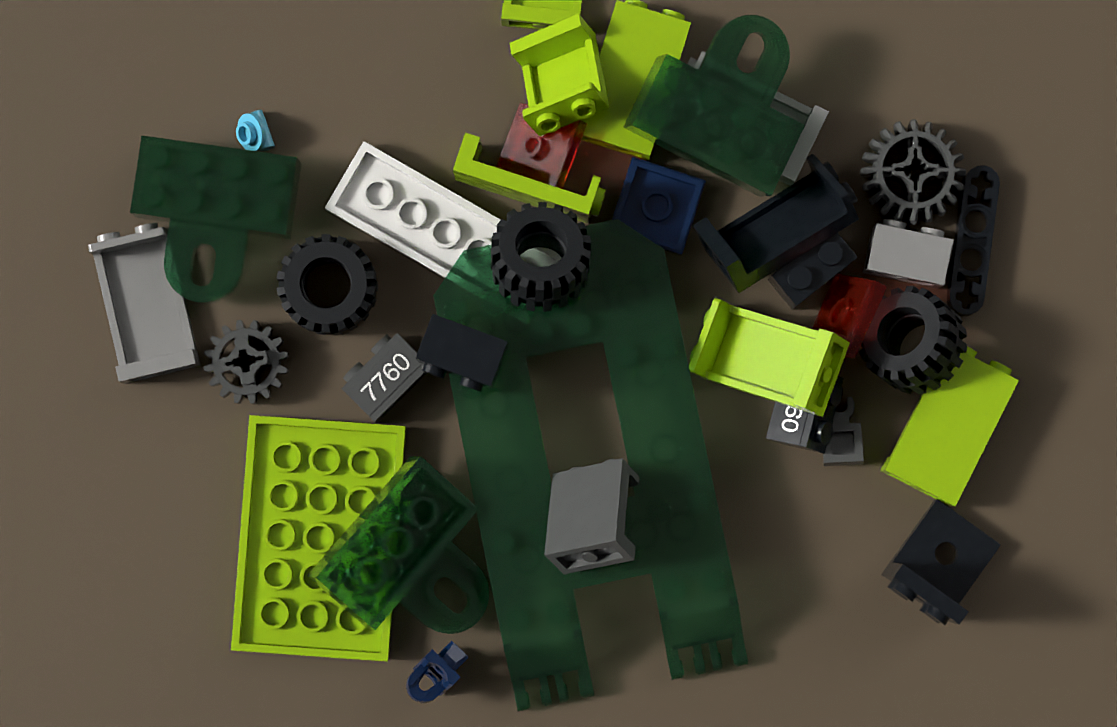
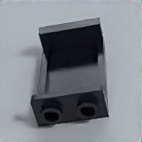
(780, 226)

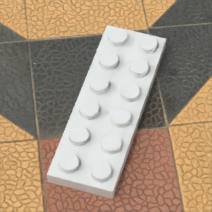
(415, 213)

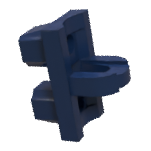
(439, 669)

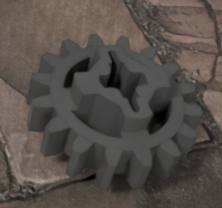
(244, 344)

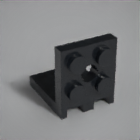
(921, 577)

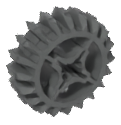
(913, 155)

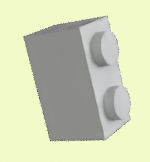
(908, 254)

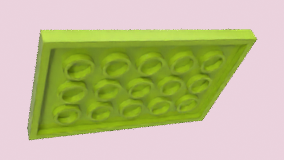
(298, 499)

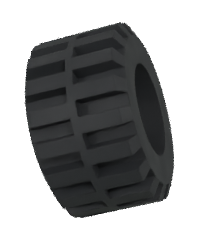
(545, 229)
(309, 256)
(931, 358)

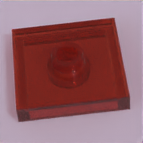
(540, 157)
(850, 309)

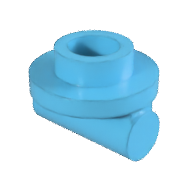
(254, 132)

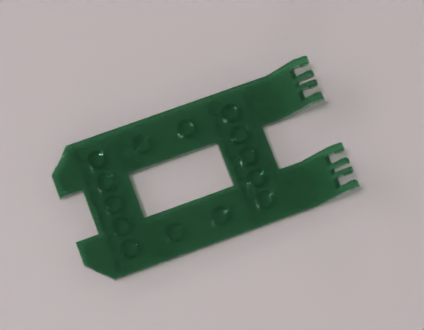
(673, 508)

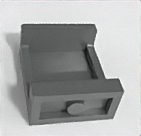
(590, 516)

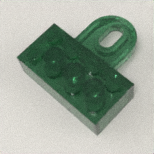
(719, 112)
(213, 200)
(401, 551)

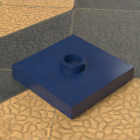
(659, 203)

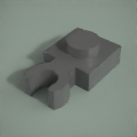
(846, 441)

